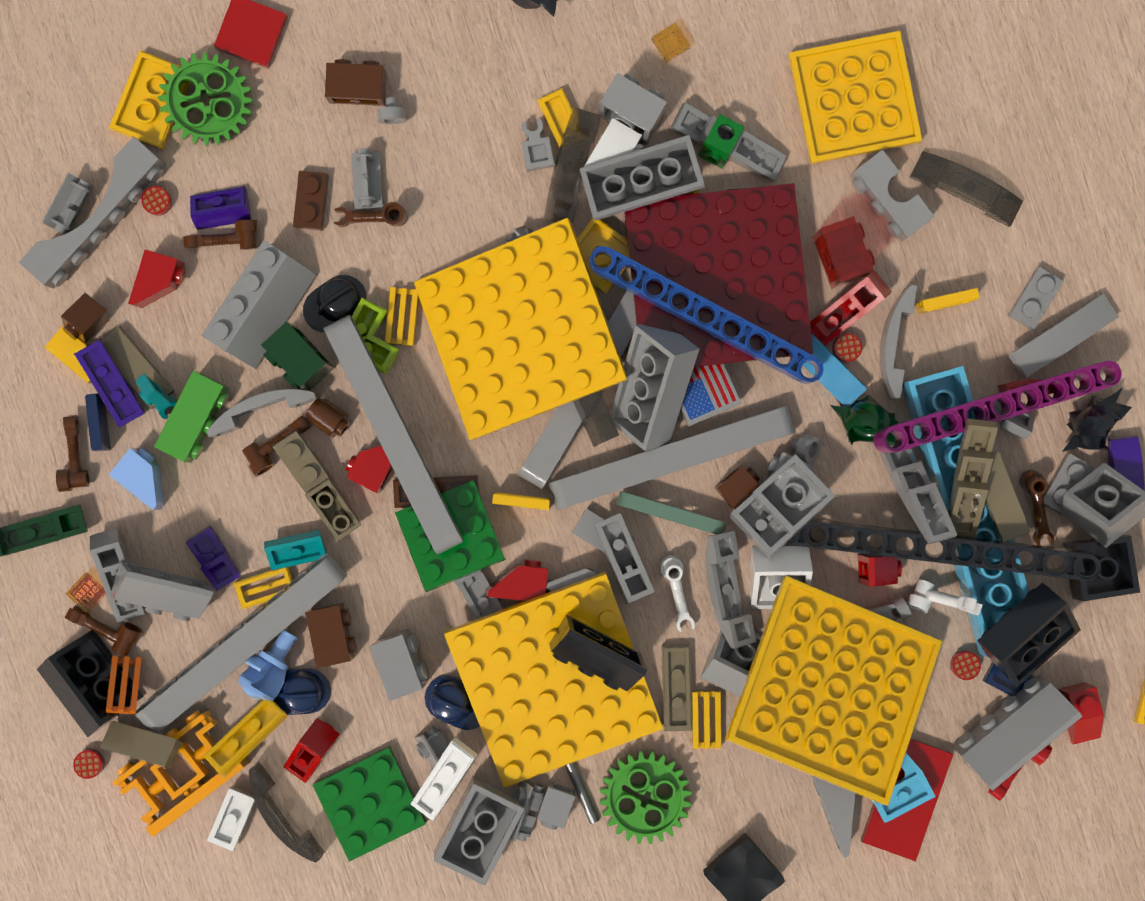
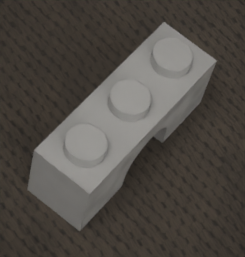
(873, 181)

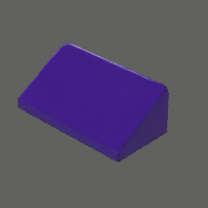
(219, 208)

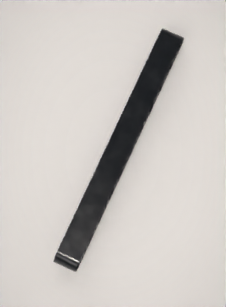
(977, 559)

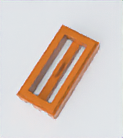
(125, 662)

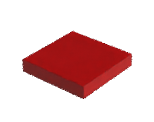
(250, 31)

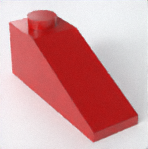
(849, 308)

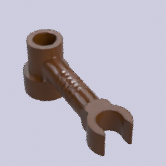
(386, 215)
(244, 235)
(259, 456)
(73, 476)
(1027, 483)
(123, 638)

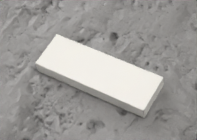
(444, 779)

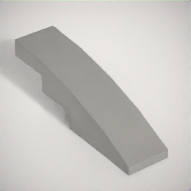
(748, 151)
(1063, 336)
(919, 495)

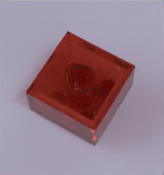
(843, 252)

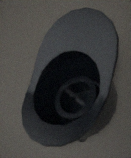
(333, 301)

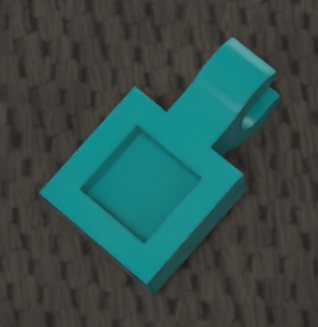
(153, 394)

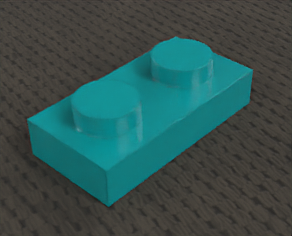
(295, 549)

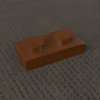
(310, 200)

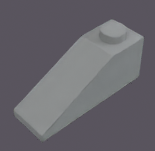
(107, 552)
(623, 559)
(839, 811)

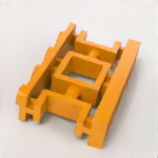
(193, 789)

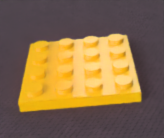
(855, 97)

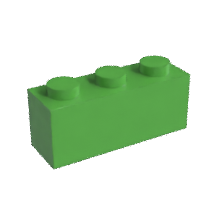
(192, 417)

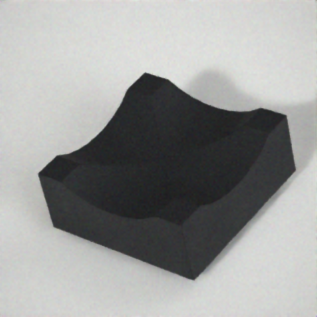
(743, 872)

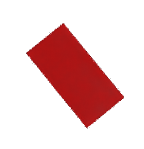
(906, 832)

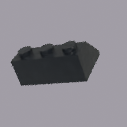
(1029, 634)
(597, 654)
(81, 681)

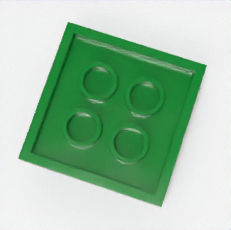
(477, 551)
(369, 803)

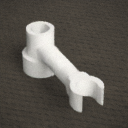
(676, 586)
(925, 595)

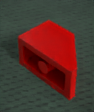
(156, 278)
(370, 468)
(878, 570)
(520, 582)
(1087, 702)
(311, 750)

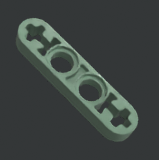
(670, 513)

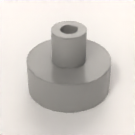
(391, 113)
(807, 447)

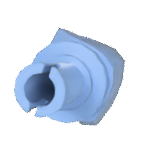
(267, 669)

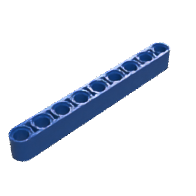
(720, 315)

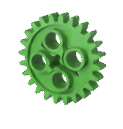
(199, 73)
(634, 819)

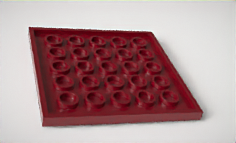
(733, 251)

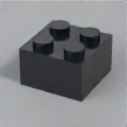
(1117, 572)

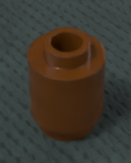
(328, 417)

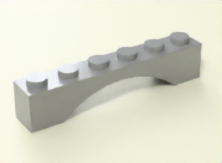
(133, 170)

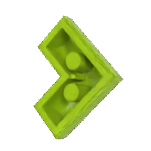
(368, 320)

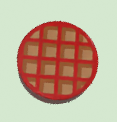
(156, 200)
(847, 347)
(965, 665)
(88, 763)

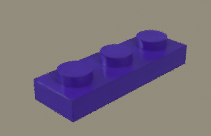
(109, 383)

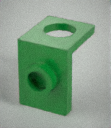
(717, 150)

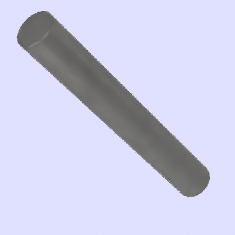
(582, 792)

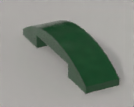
(42, 530)

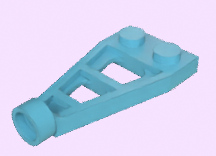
(907, 793)

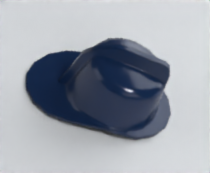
(303, 692)
(449, 702)

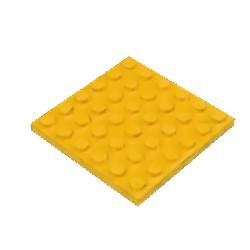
(520, 330)
(834, 690)
(532, 705)

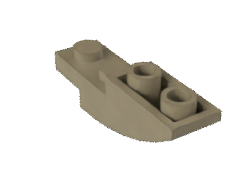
(317, 485)

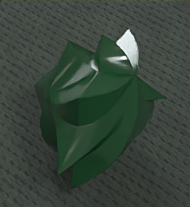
(865, 420)

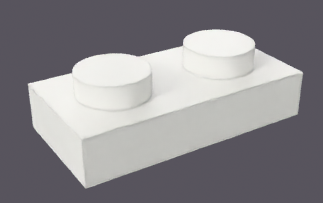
(231, 818)

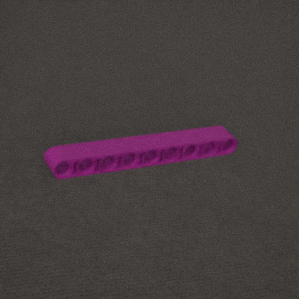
(1010, 403)

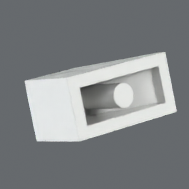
(615, 142)

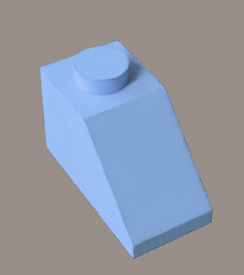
(140, 476)

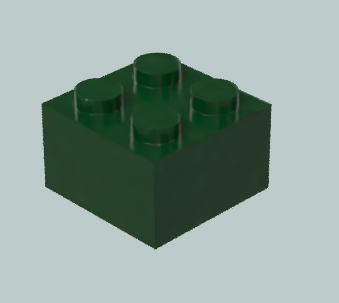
(297, 356)

